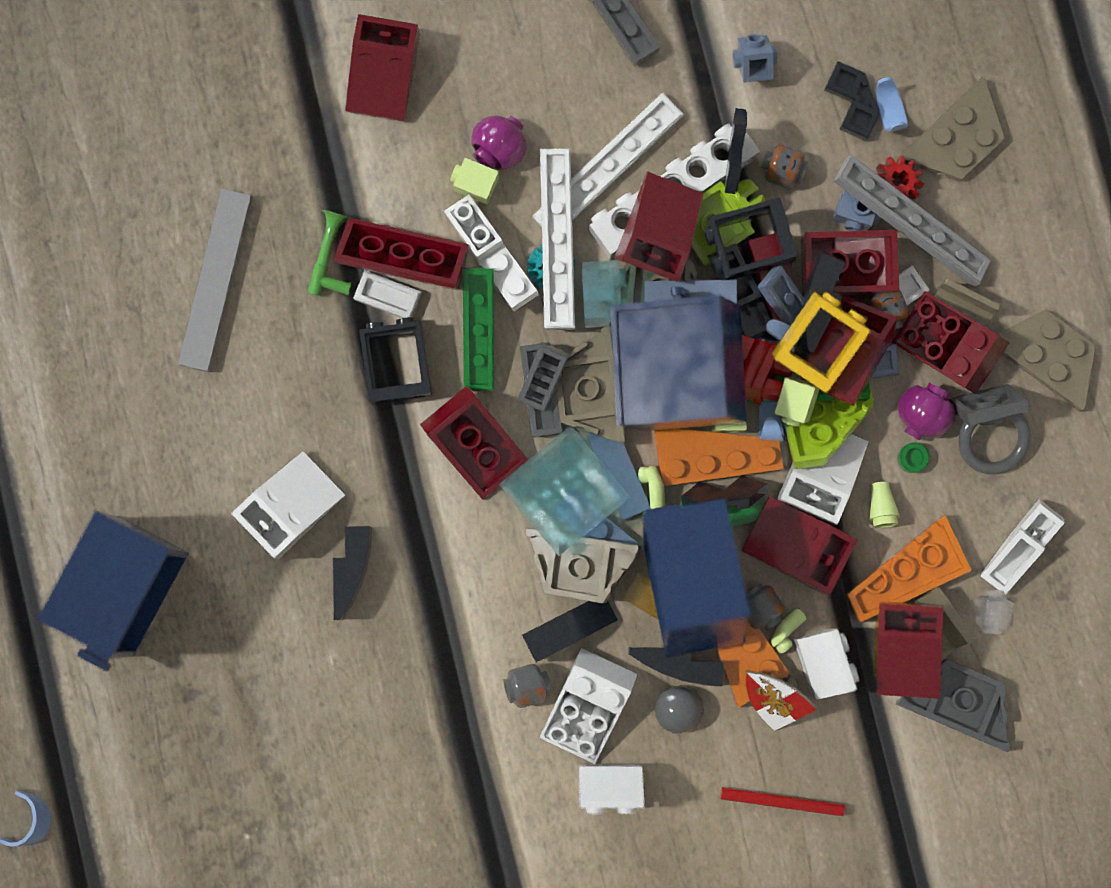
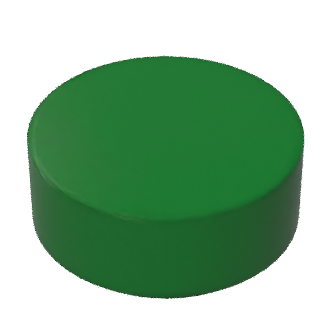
(913, 457)

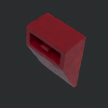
(381, 67)
(660, 227)
(950, 342)
(867, 357)
(799, 545)
(909, 649)

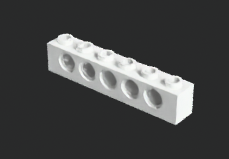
(603, 225)

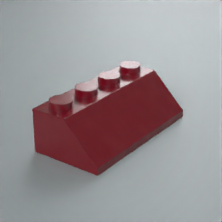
(402, 254)

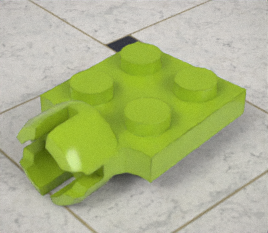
(717, 202)

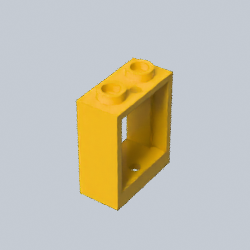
(803, 368)

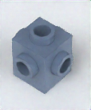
(755, 57)
(849, 215)

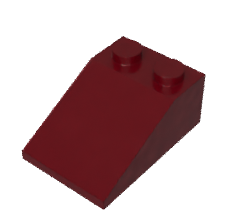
(868, 256)
(474, 442)

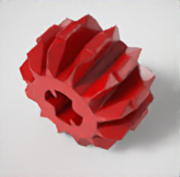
(899, 169)

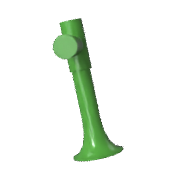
(319, 279)

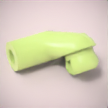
(656, 485)
(785, 628)

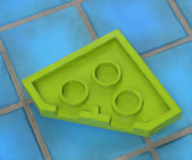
(828, 428)

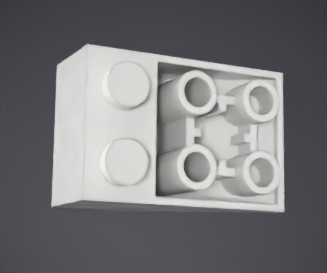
(825, 488)
(288, 505)
(588, 705)

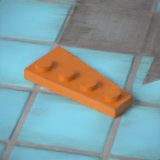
(704, 456)
(915, 569)
(754, 656)

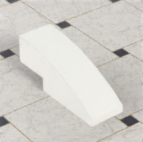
(1022, 546)

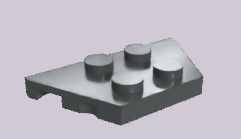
(966, 704)

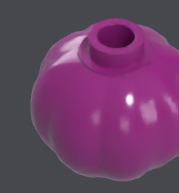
(498, 142)
(926, 411)

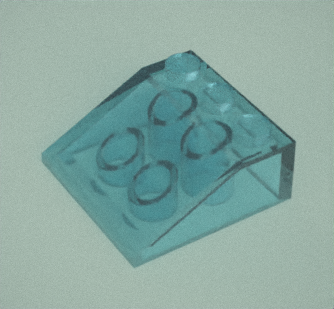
(564, 490)

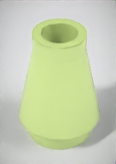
(883, 507)

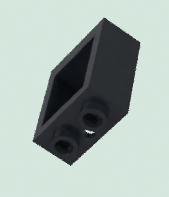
(780, 227)
(377, 330)

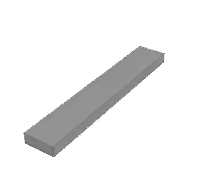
(912, 221)
(215, 280)

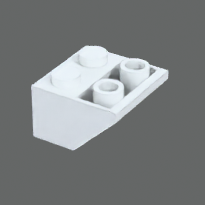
(826, 663)
(611, 787)

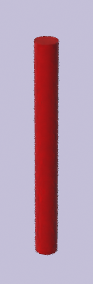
(782, 801)

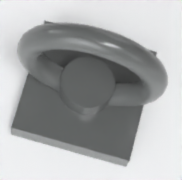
(991, 408)

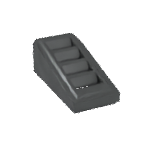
(555, 353)

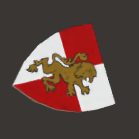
(777, 700)

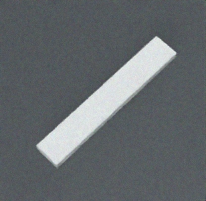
(620, 154)
(557, 239)

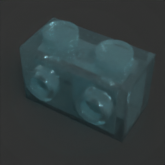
(601, 290)

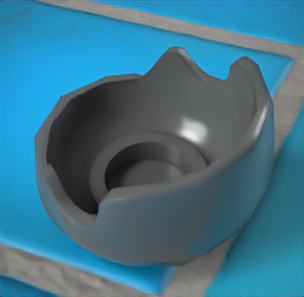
(679, 709)

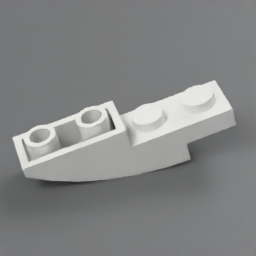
(491, 252)

